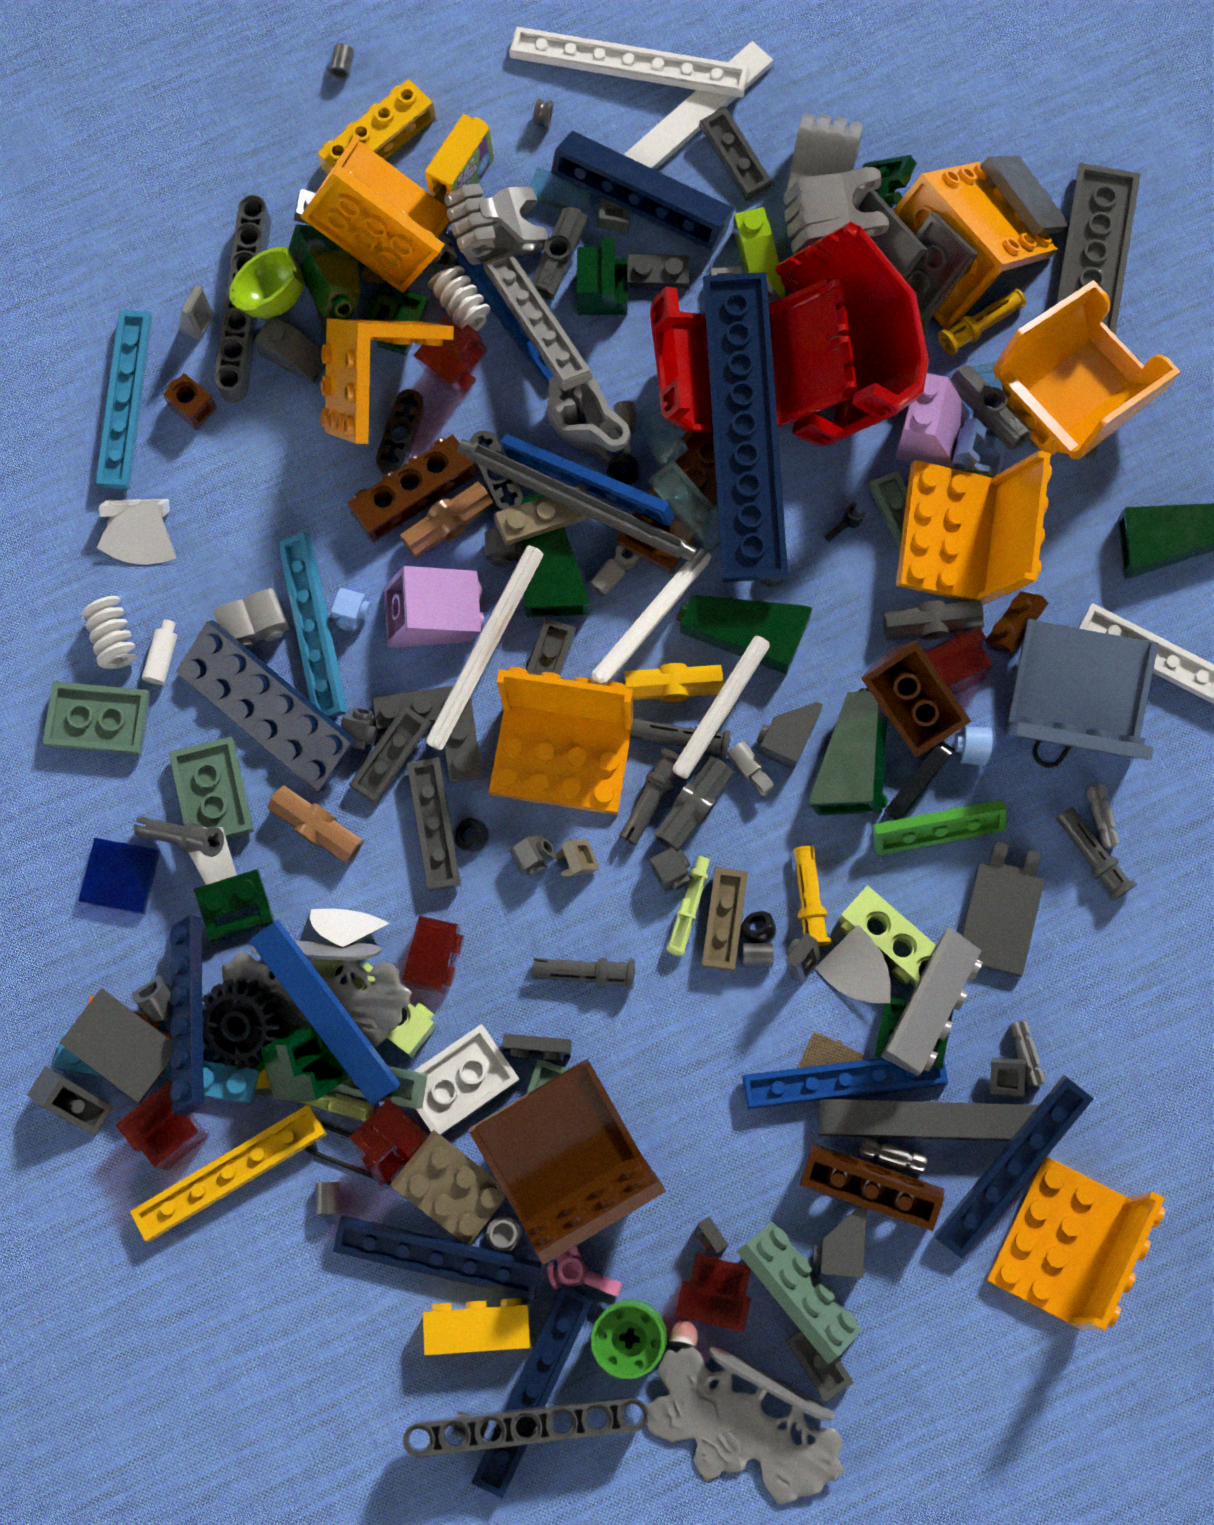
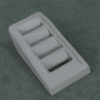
(195, 314)

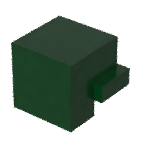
(601, 280)
(301, 1066)

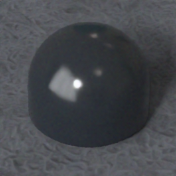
(626, 461)
(479, 837)
(762, 935)

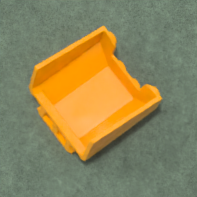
(1075, 375)

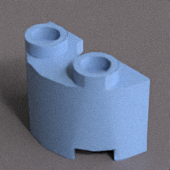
(977, 451)

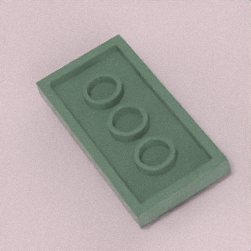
(800, 1291)

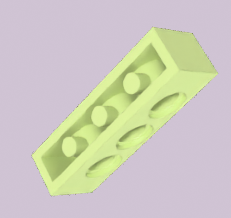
(871, 906)
(409, 1035)

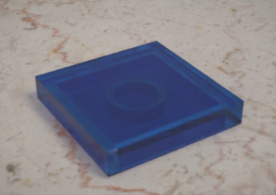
(119, 876)

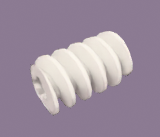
(459, 298)
(107, 634)

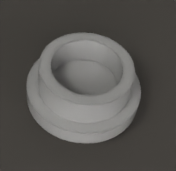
(503, 1234)

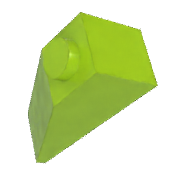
(757, 245)

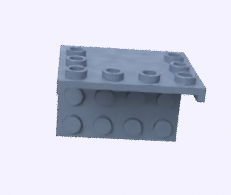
(1082, 689)

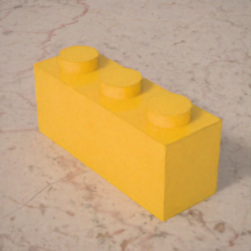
(476, 1327)

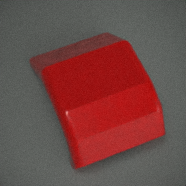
(883, 330)
(807, 352)

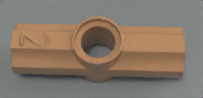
(447, 520)
(315, 824)

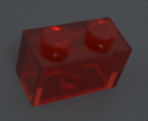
(432, 955)

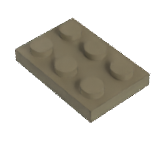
(449, 1188)

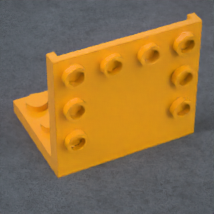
(378, 215)
(984, 219)
(349, 368)
(973, 532)
(562, 740)
(1075, 1246)

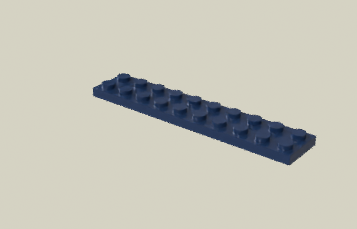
(745, 428)

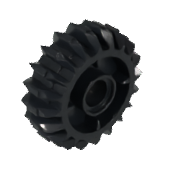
(257, 1011)

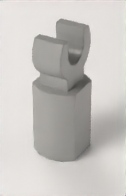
(612, 572)
(750, 768)

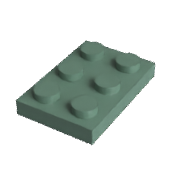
(96, 718)
(212, 786)

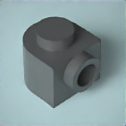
(497, 551)
(359, 724)
(533, 855)
(671, 869)
(154, 1000)

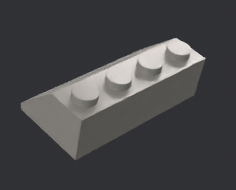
(932, 1003)

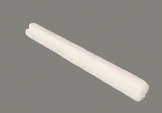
(721, 707)

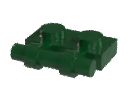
(894, 175)
(404, 307)

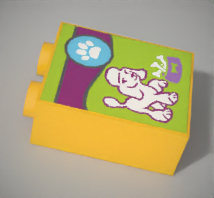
(460, 158)

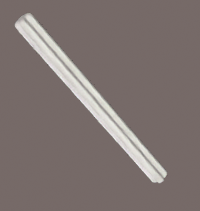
(650, 618)
(484, 648)

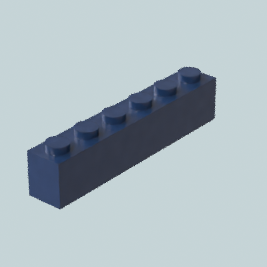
(642, 190)

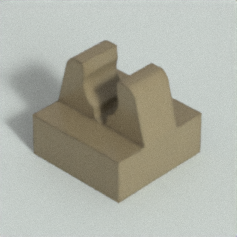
(579, 857)

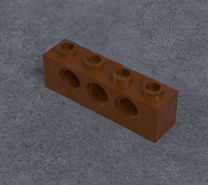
(407, 503)
(873, 1187)

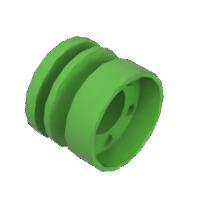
(612, 1349)

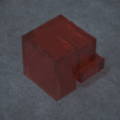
(453, 360)
(961, 660)
(158, 1132)
(387, 1141)
(716, 1293)

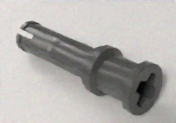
(677, 736)
(658, 783)
(188, 836)
(1103, 865)
(600, 972)

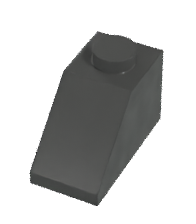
(289, 349)
(789, 734)
(69, 1101)
(843, 1247)

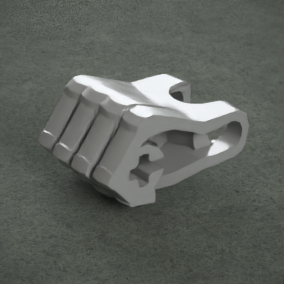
(824, 147)
(828, 202)
(493, 224)
(600, 431)

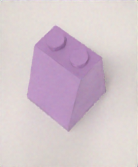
(932, 424)
(432, 607)

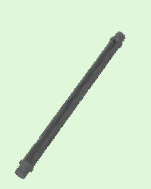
(576, 500)

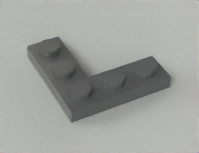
(462, 744)

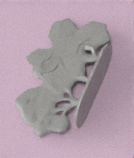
(373, 1009)
(735, 1428)

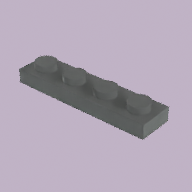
(434, 824)

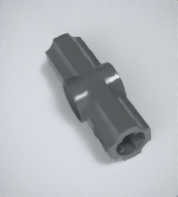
(564, 238)
(1000, 417)
(932, 620)
(694, 803)

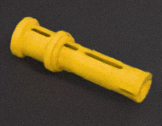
(970, 328)
(811, 912)

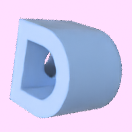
(350, 609)
(973, 745)

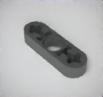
(492, 485)

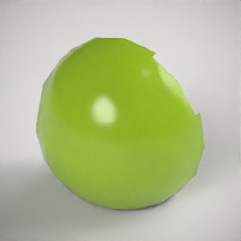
(267, 284)

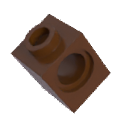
(195, 411)

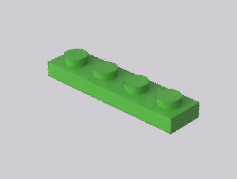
(940, 827)

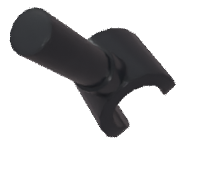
(848, 521)

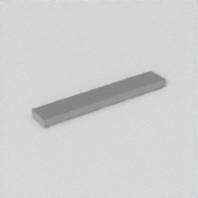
(537, 321)

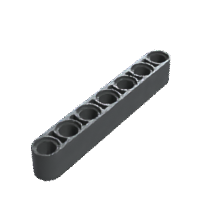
(242, 339)
(921, 1119)
(510, 1437)

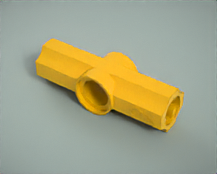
(674, 682)

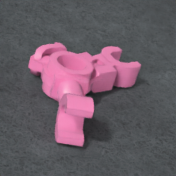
(573, 1272)

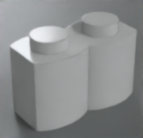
(253, 618)

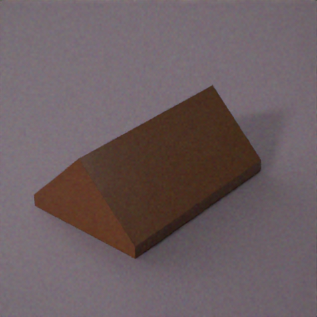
(915, 697)

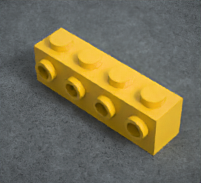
(384, 125)

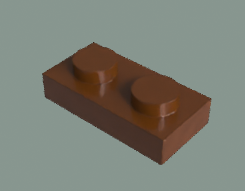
(1011, 627)

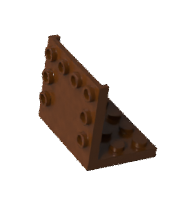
(566, 1161)

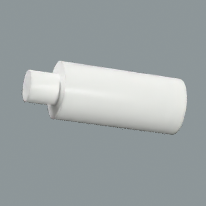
(160, 653)

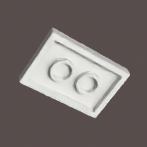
(463, 1080)

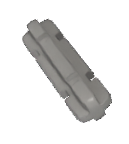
(1103, 816)
(1027, 1051)
(893, 1155)

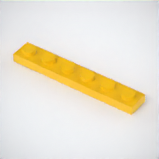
(228, 1173)

